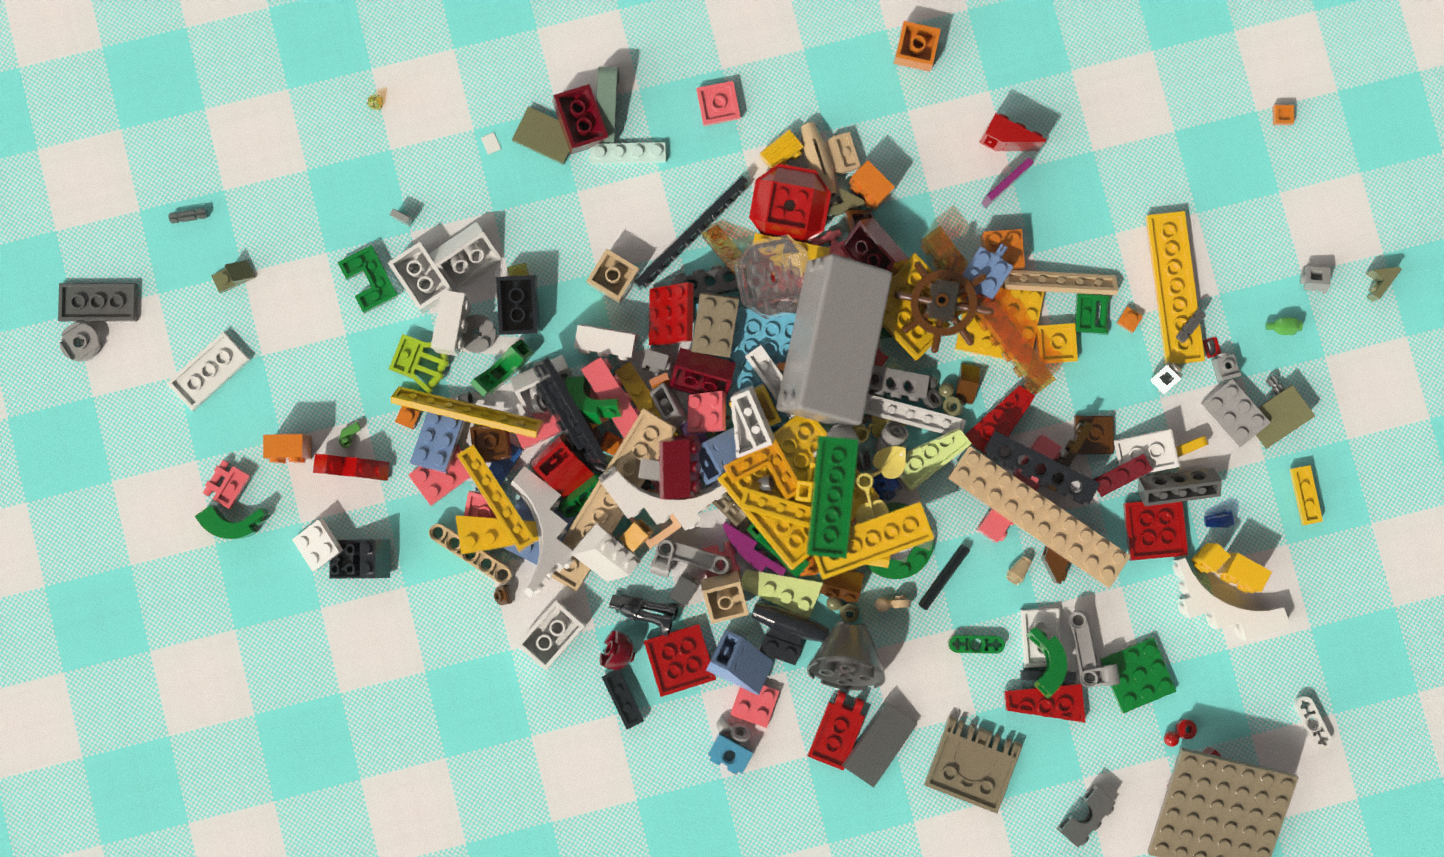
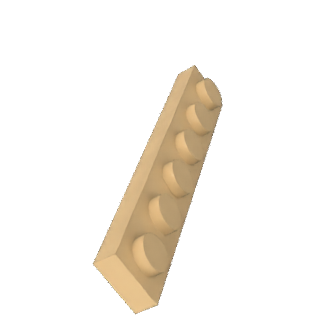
(1061, 282)

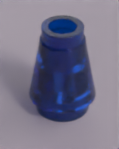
(1220, 519)

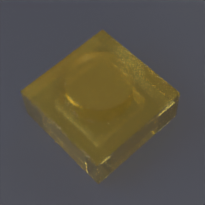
(518, 270)

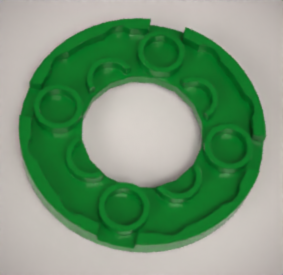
(915, 561)

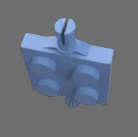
(993, 266)

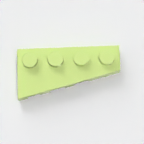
(932, 456)
(785, 591)

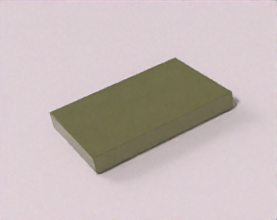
(542, 135)
(1286, 413)

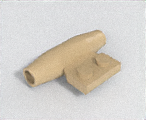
(826, 158)

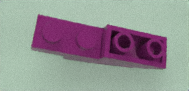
(745, 546)

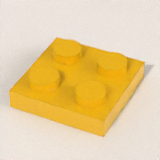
(1057, 343)

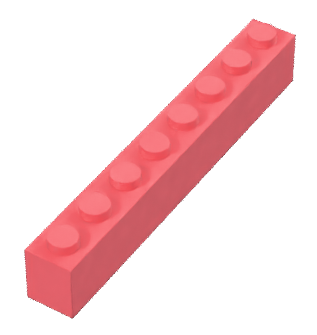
(607, 387)

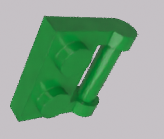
(1086, 312)

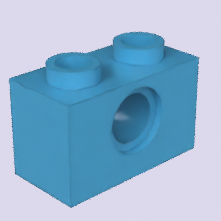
(741, 758)

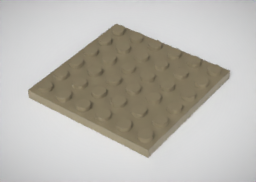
(1221, 808)

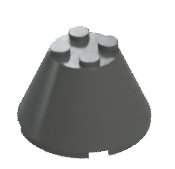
(847, 659)

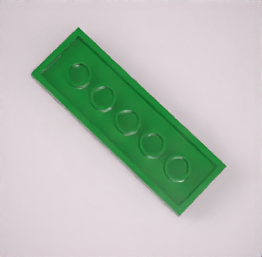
(832, 497)

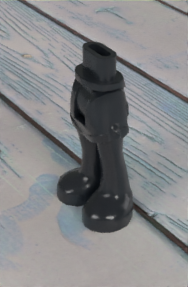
(633, 607)

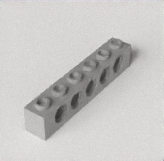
(916, 383)

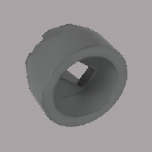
(466, 397)
(766, 482)

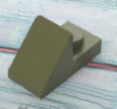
(848, 202)
(233, 275)
(1383, 280)

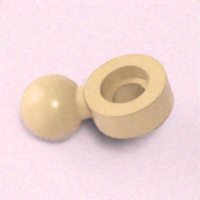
(883, 604)

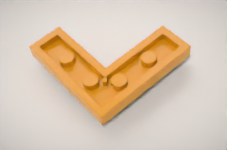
(769, 457)

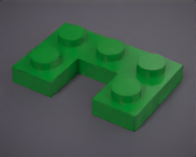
(381, 286)

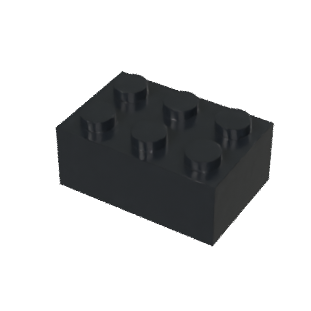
(518, 305)

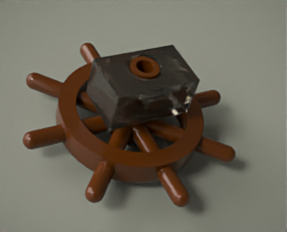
(944, 302)

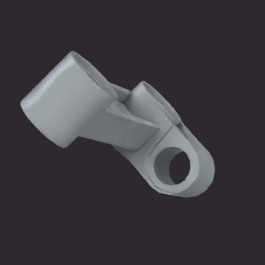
(663, 562)
(1087, 656)

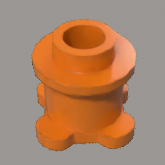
(812, 568)

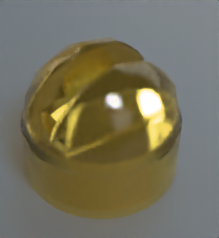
(379, 102)

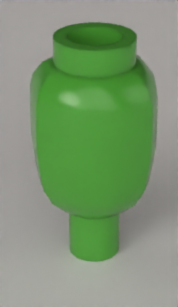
(1285, 325)

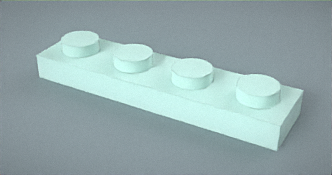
(628, 153)

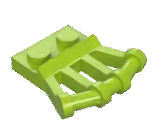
(407, 361)

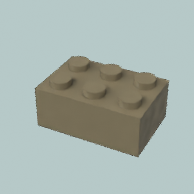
(715, 324)

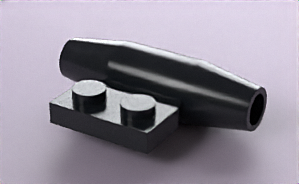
(786, 631)

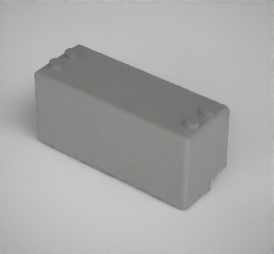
(834, 340)

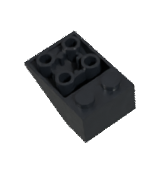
(361, 559)

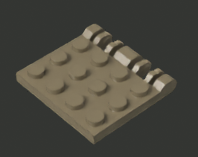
(970, 767)

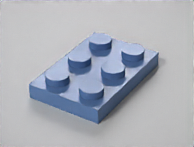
(437, 442)

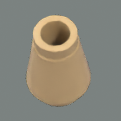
(1018, 571)

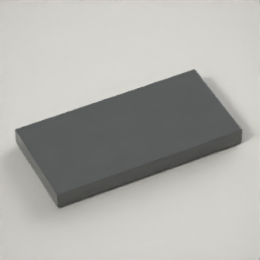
(97, 302)
(879, 744)

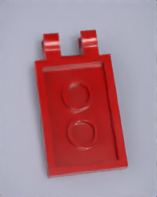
(837, 732)

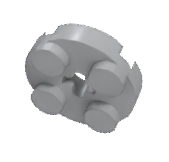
(69, 340)
(483, 342)

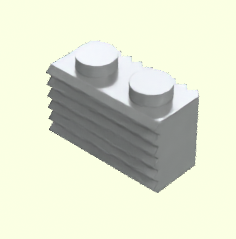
(669, 405)

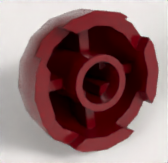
(618, 651)

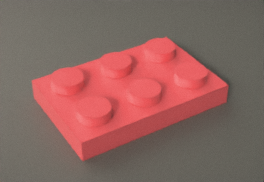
(435, 484)

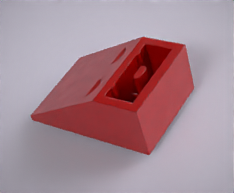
(1010, 136)
(561, 468)

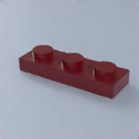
(1123, 474)

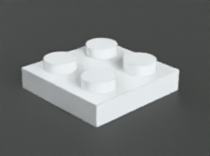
(317, 545)

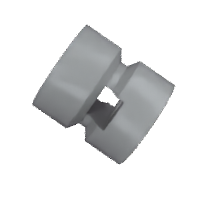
(892, 435)

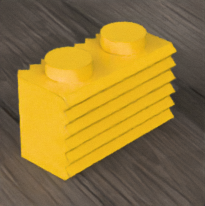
(782, 150)
(1210, 558)

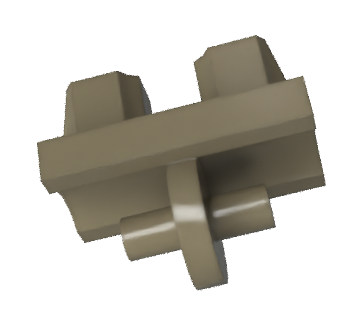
(730, 509)

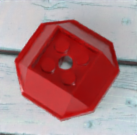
(795, 184)

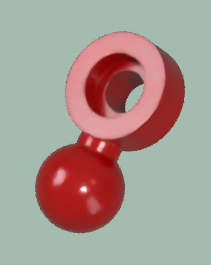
(1172, 738)

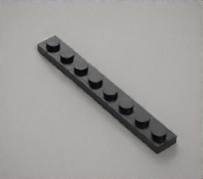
(686, 238)

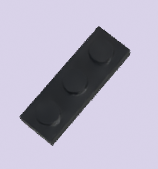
(622, 699)

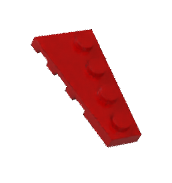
(1001, 418)
(1064, 704)

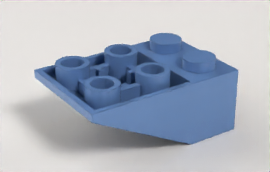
(715, 454)
(740, 663)

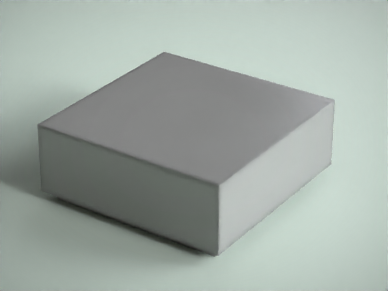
(401, 217)

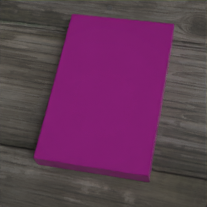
(1007, 182)

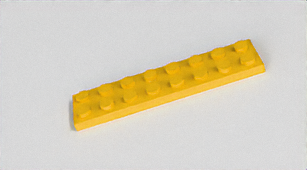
(1174, 285)

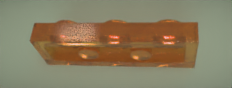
(722, 246)

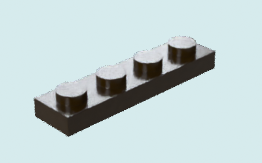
(1072, 448)

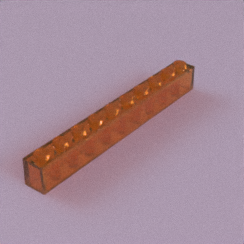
(999, 325)

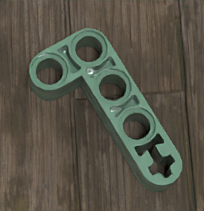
(607, 98)

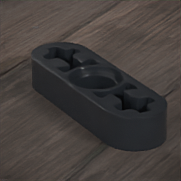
(1034, 675)

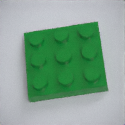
(1141, 675)

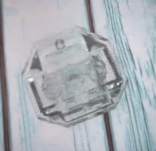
(753, 275)

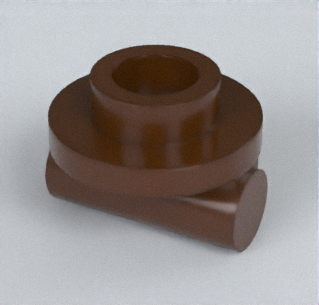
(502, 595)

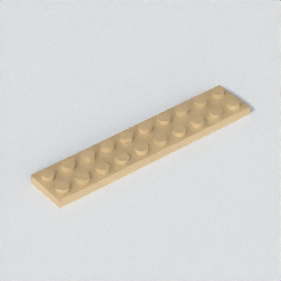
(600, 507)
(1039, 517)

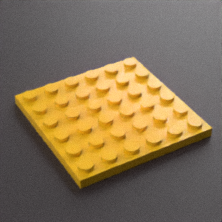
(798, 443)

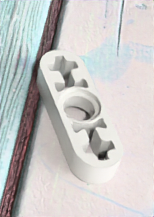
(1314, 737)

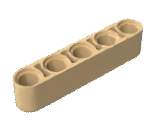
(477, 561)

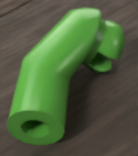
(347, 433)

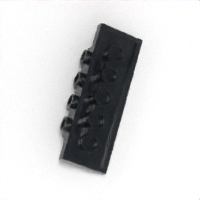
(566, 412)

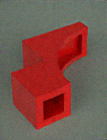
(351, 467)

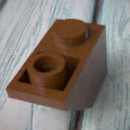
(1055, 565)
(843, 586)

